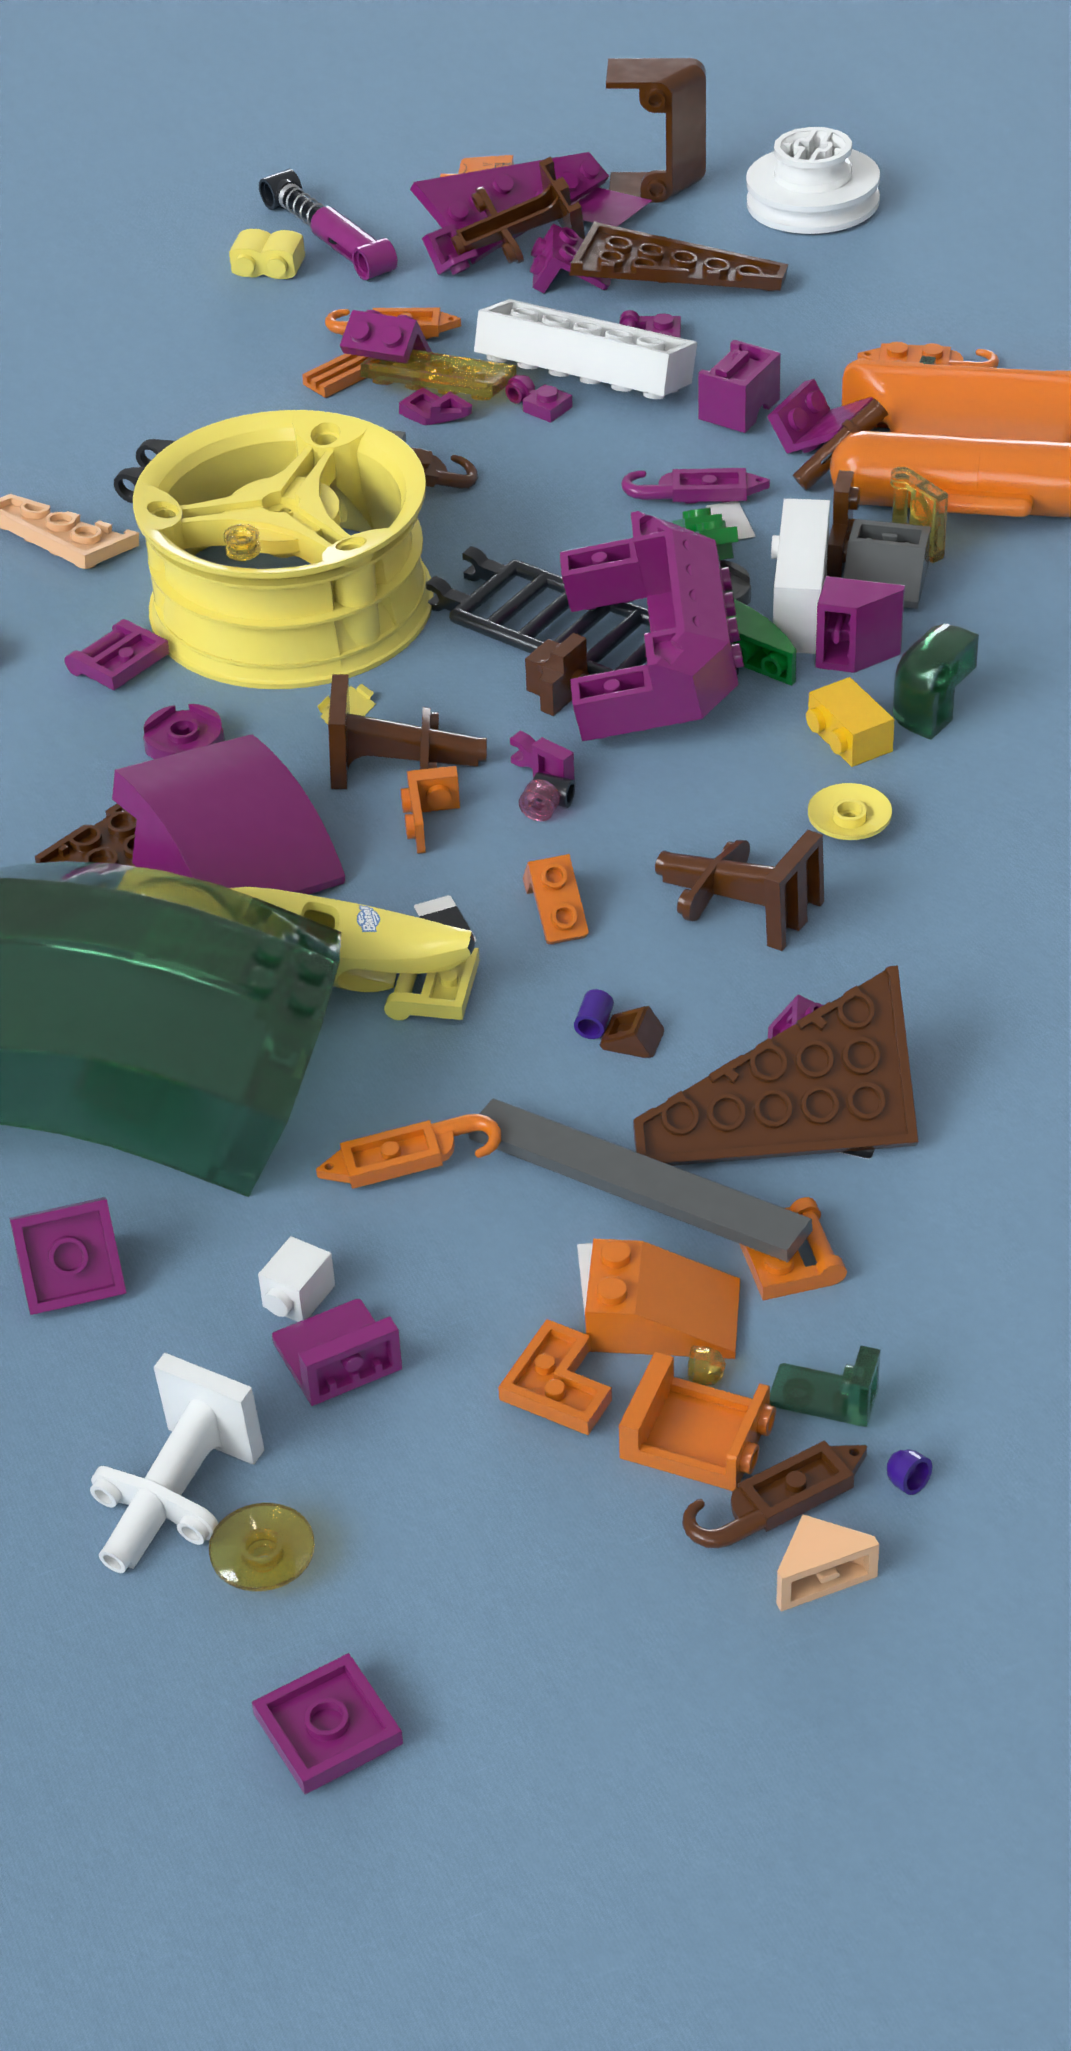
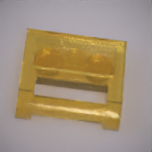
(927, 507)

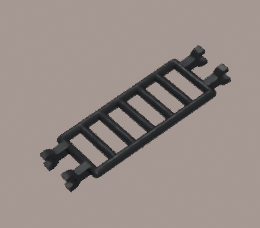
(498, 575)

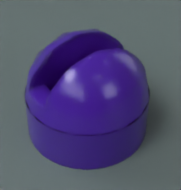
(909, 1470)

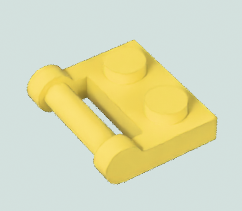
(442, 995)

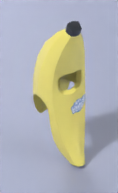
(376, 940)

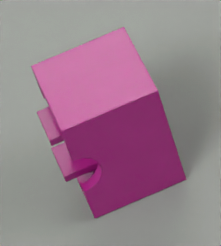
(739, 386)

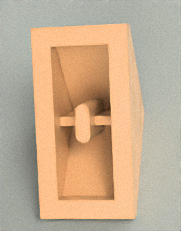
(824, 1561)

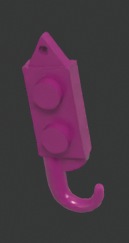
(697, 485)

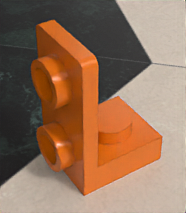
(426, 792)
(556, 898)

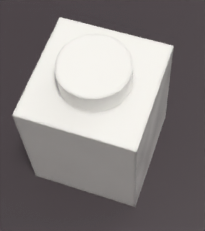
(296, 1279)

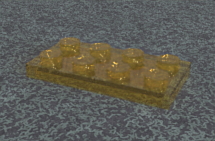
(442, 372)

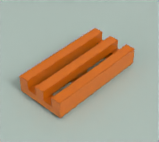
(334, 375)

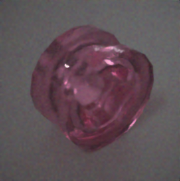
(531, 807)

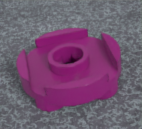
(183, 730)

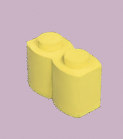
(265, 253)

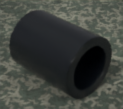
(564, 785)

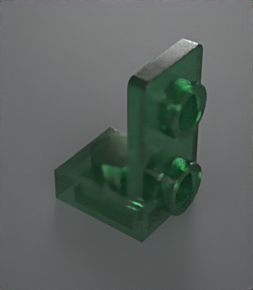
(829, 1395)

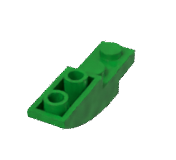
(711, 526)
(765, 645)

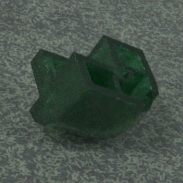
(928, 678)

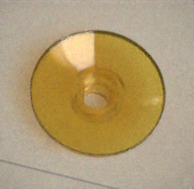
(257, 1532)

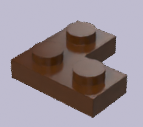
(845, 500)

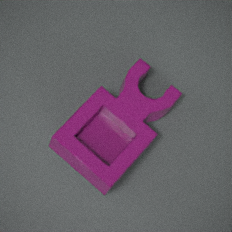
(542, 756)

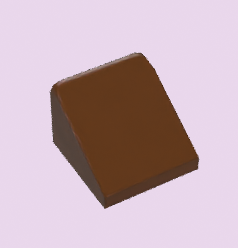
(633, 1033)

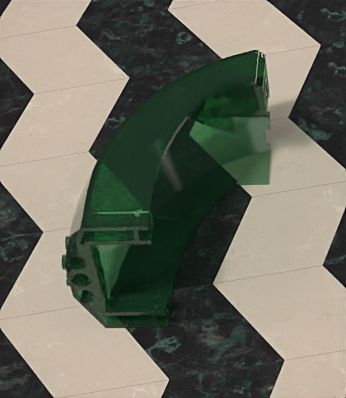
(157, 1013)

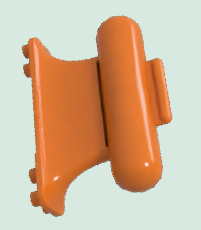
(975, 432)

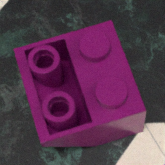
(858, 624)

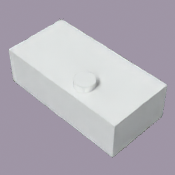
(800, 569)

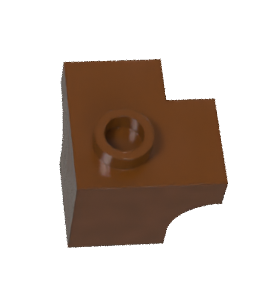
(551, 669)

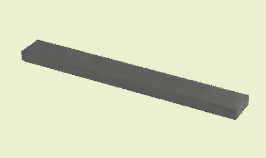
(647, 1181)

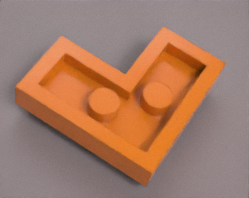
(546, 1380)

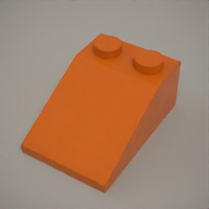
(658, 1301)

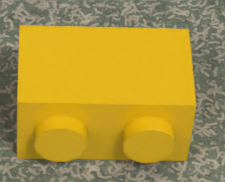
(850, 721)

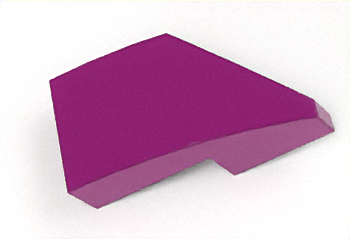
(431, 409)

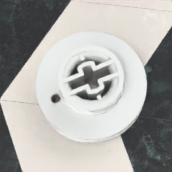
(813, 183)

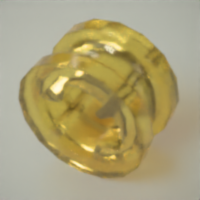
(242, 542)

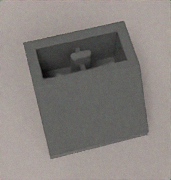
(889, 555)

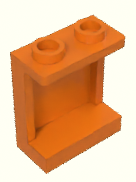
(694, 1427)

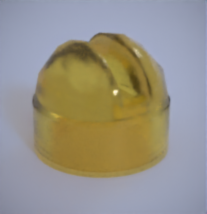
(705, 1365)

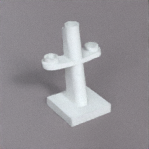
(204, 1415)

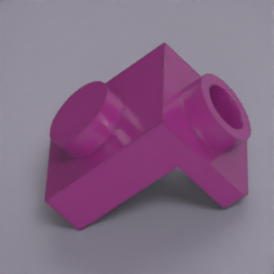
(443, 252)

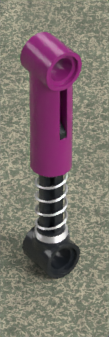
(366, 253)

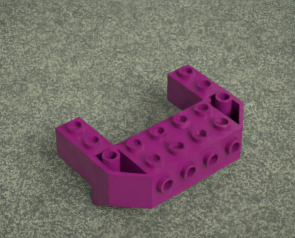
(690, 636)

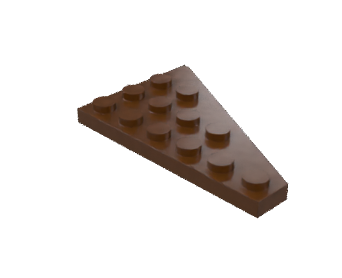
(813, 1089)

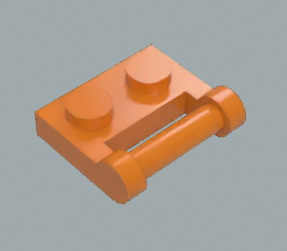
(782, 1278)

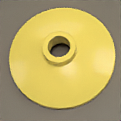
(849, 811)

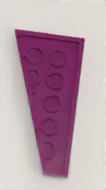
(451, 201)

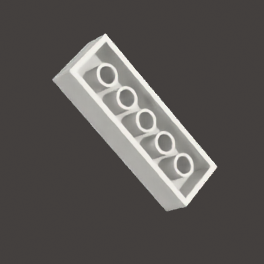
(585, 348)

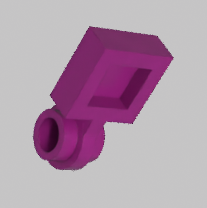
(544, 403)

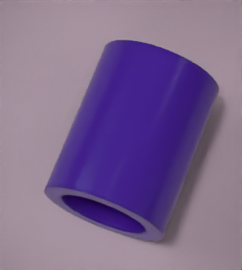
(593, 1014)

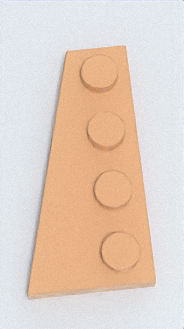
(64, 532)

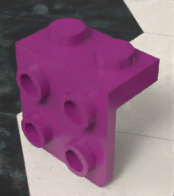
(557, 252)
(382, 336)

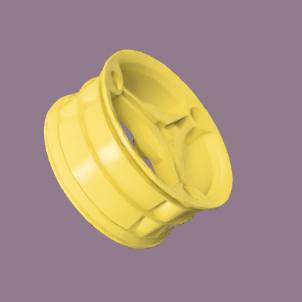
(299, 484)

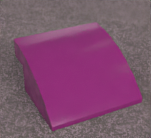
(228, 819)

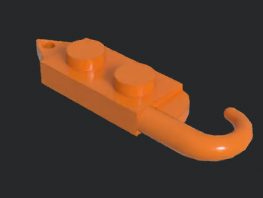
(430, 319)
(913, 353)
(405, 1150)

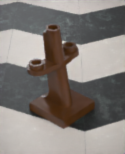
(547, 207)
(360, 736)
(780, 888)

